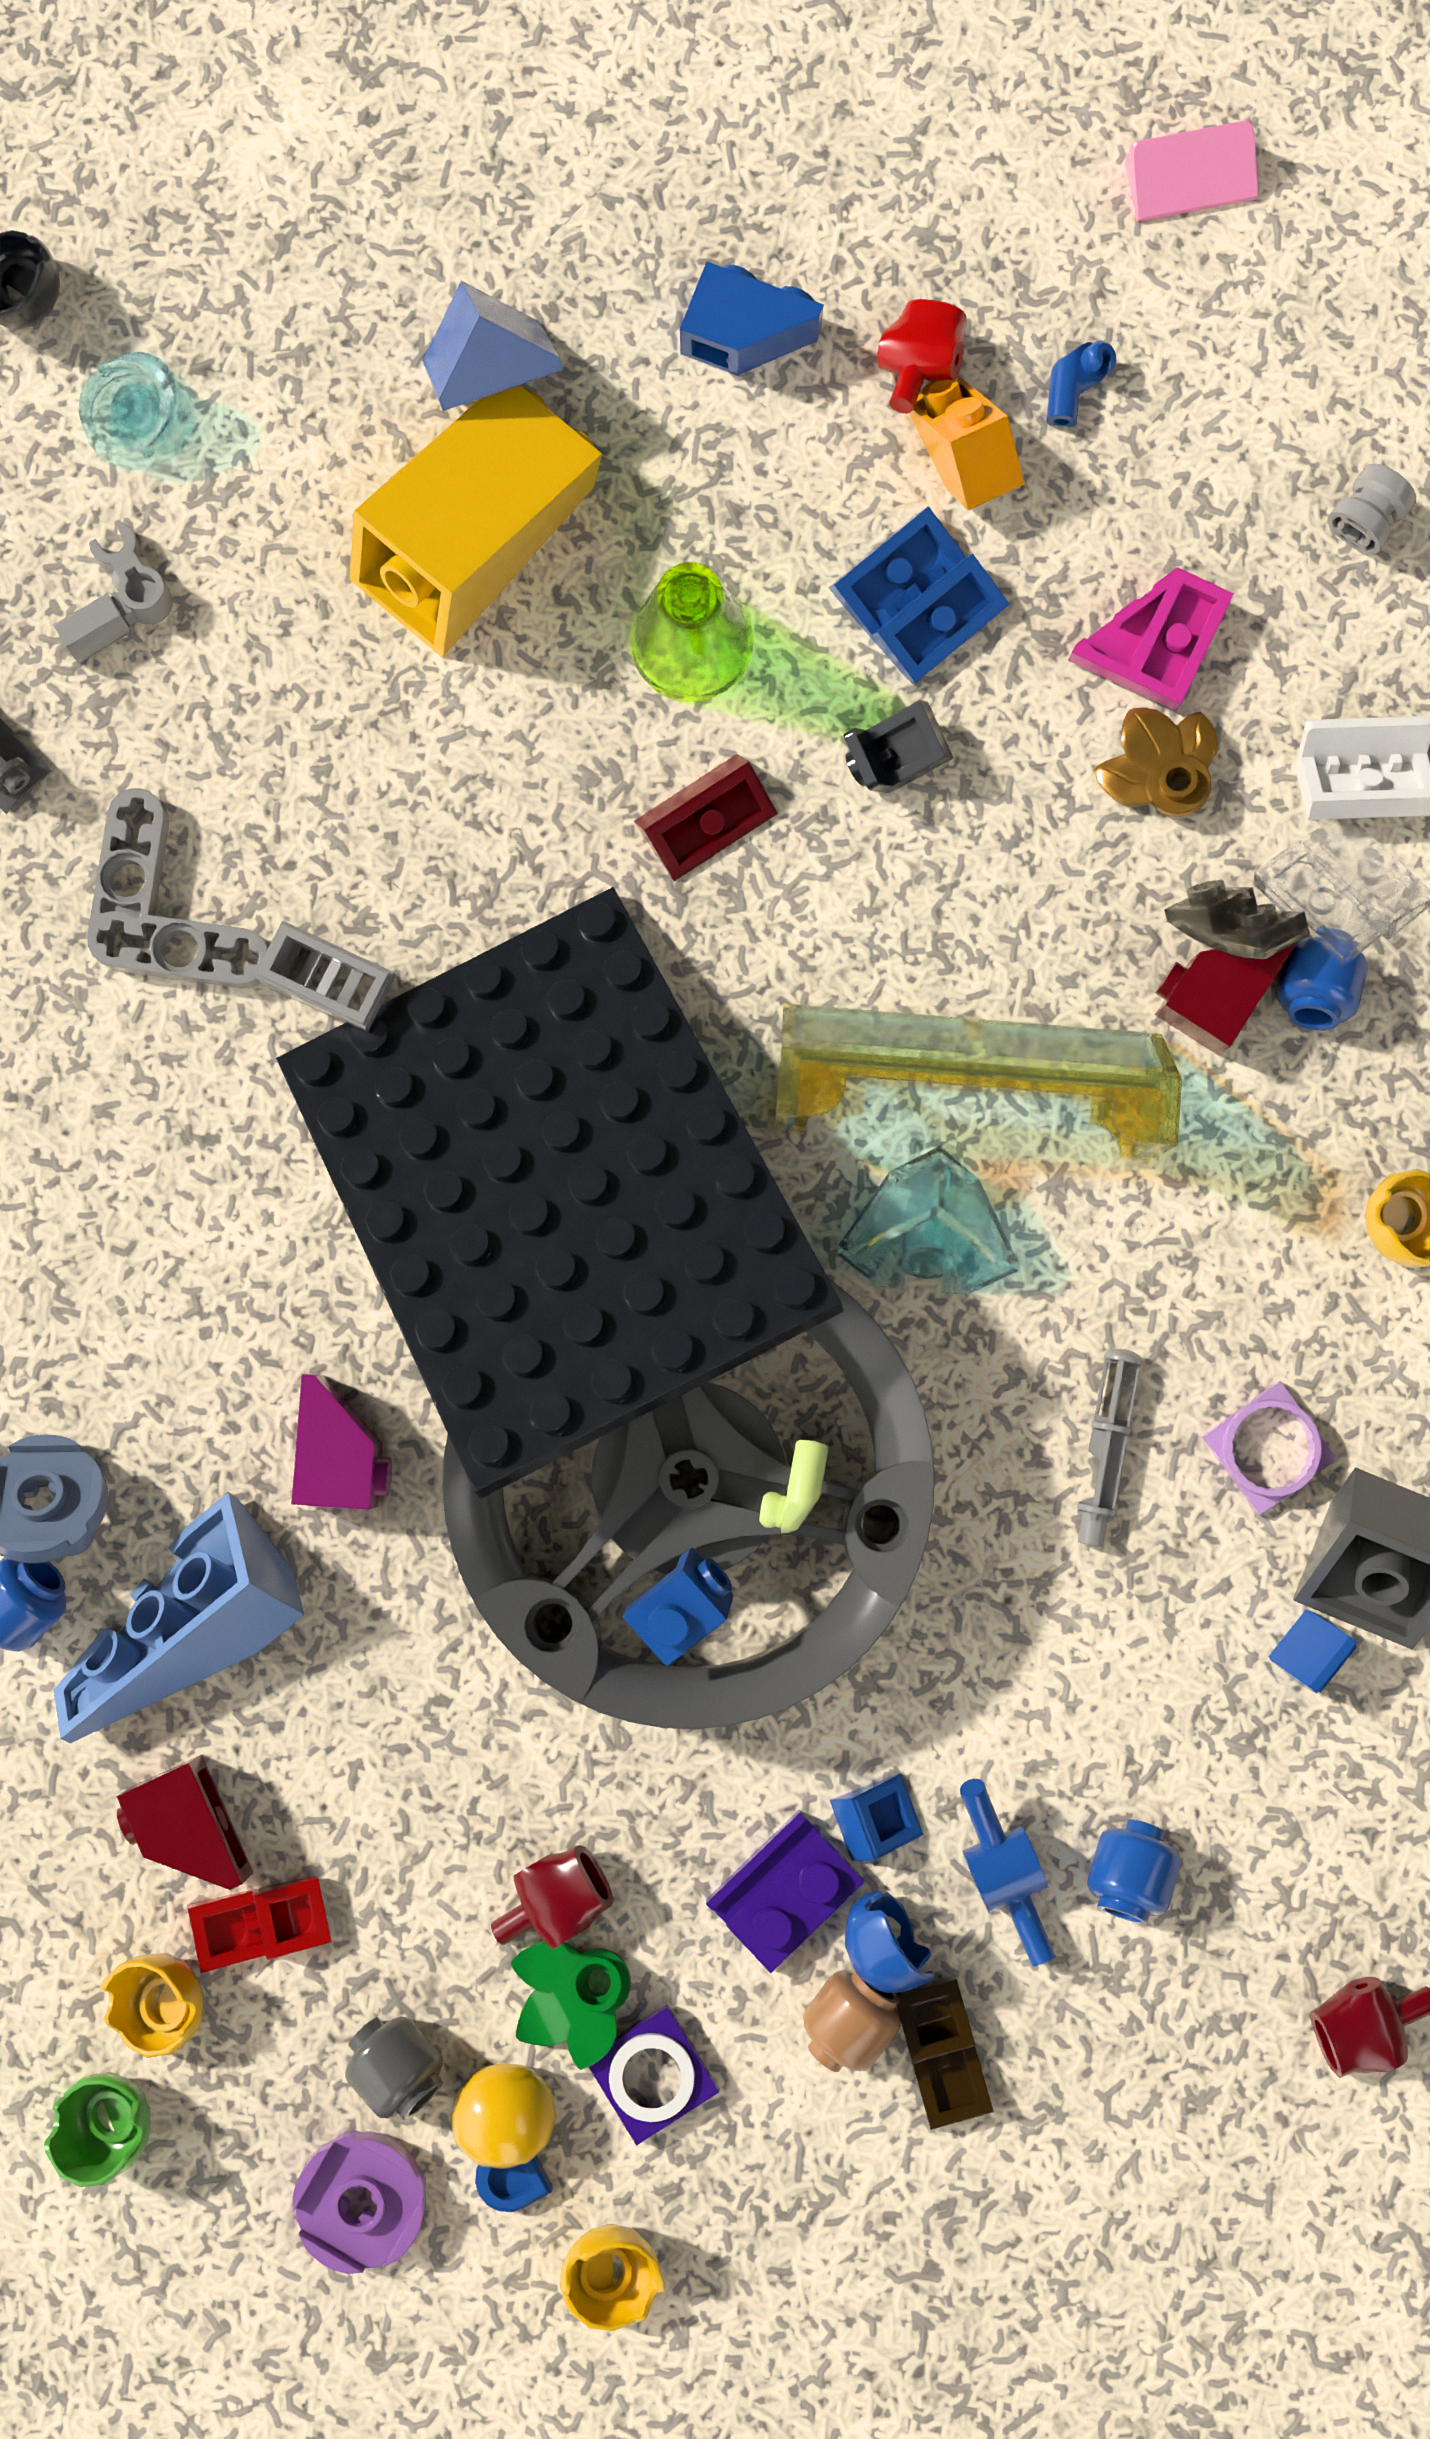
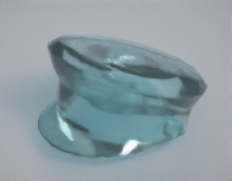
(136, 412)

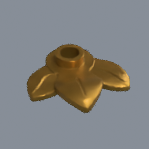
(1154, 755)

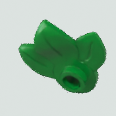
(563, 2003)

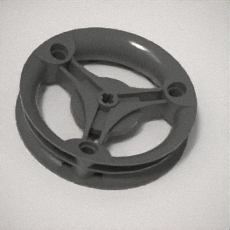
(721, 1523)

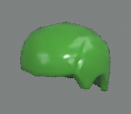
(85, 2149)

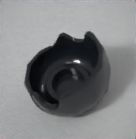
(30, 271)

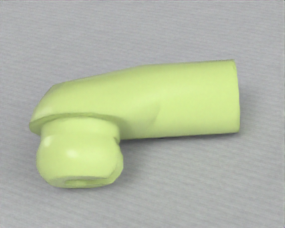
(803, 1489)

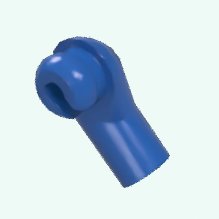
(1074, 376)

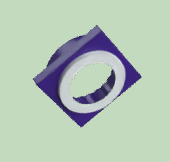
(665, 2033)

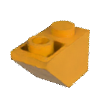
(967, 441)

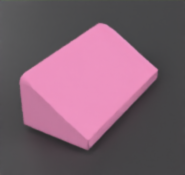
(1193, 170)

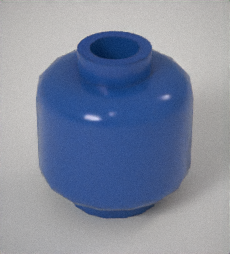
(1318, 989)
(29, 1602)
(1134, 1872)

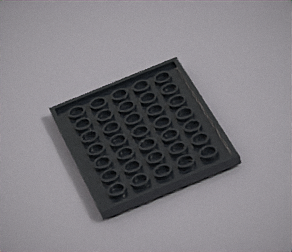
(555, 1192)

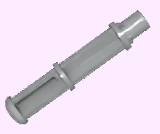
(1109, 1446)

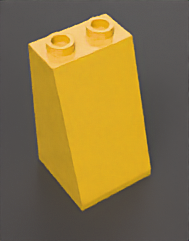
(469, 513)

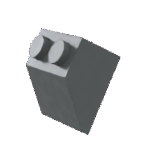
(1373, 1560)

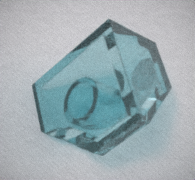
(930, 1224)

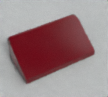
(706, 816)

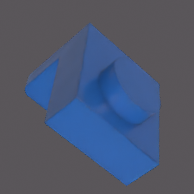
(682, 1607)

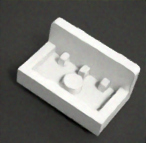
(1365, 767)

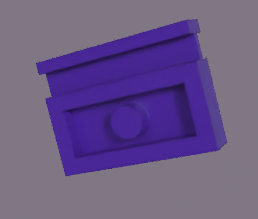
(784, 1891)

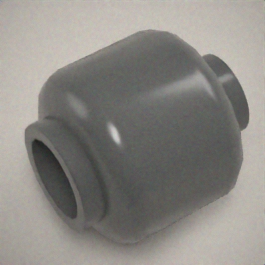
(394, 2067)

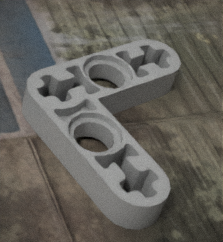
(138, 911)

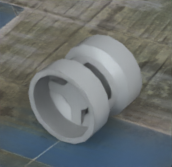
(1367, 515)

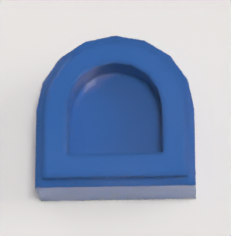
(512, 2187)

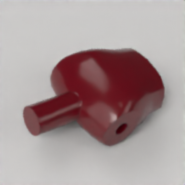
(557, 1898)
(1364, 2027)

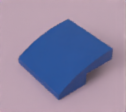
(919, 595)

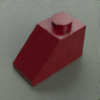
(1216, 994)
(184, 1825)

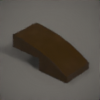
(943, 2054)

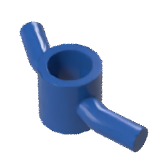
(1006, 1871)

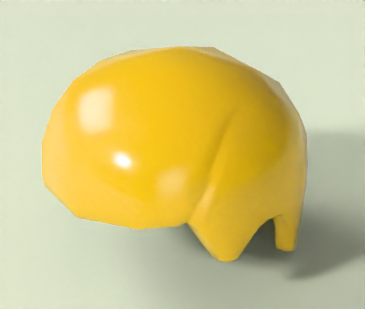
(1389, 1211)
(175, 2013)
(503, 2115)
(589, 2283)

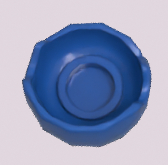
(874, 1951)

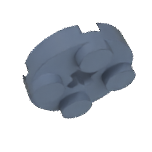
(72, 1516)

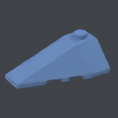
(206, 1614)

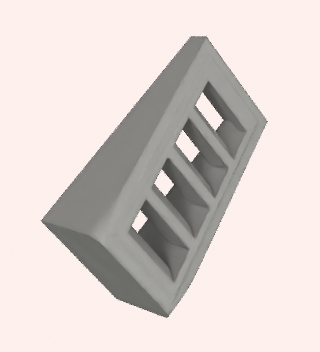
(283, 955)

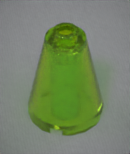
(691, 635)

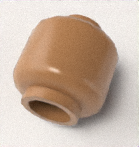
(850, 2022)

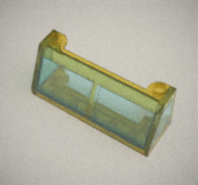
(1124, 1072)

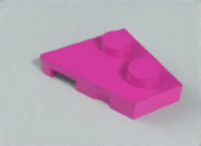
(1158, 639)

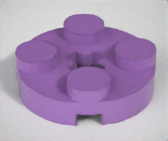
(371, 2239)

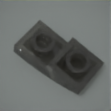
(1234, 922)

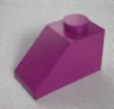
(336, 1452)

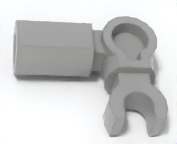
(140, 598)

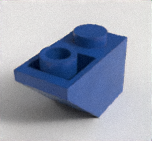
(746, 322)

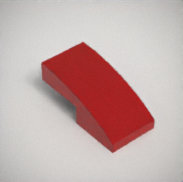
(259, 1923)

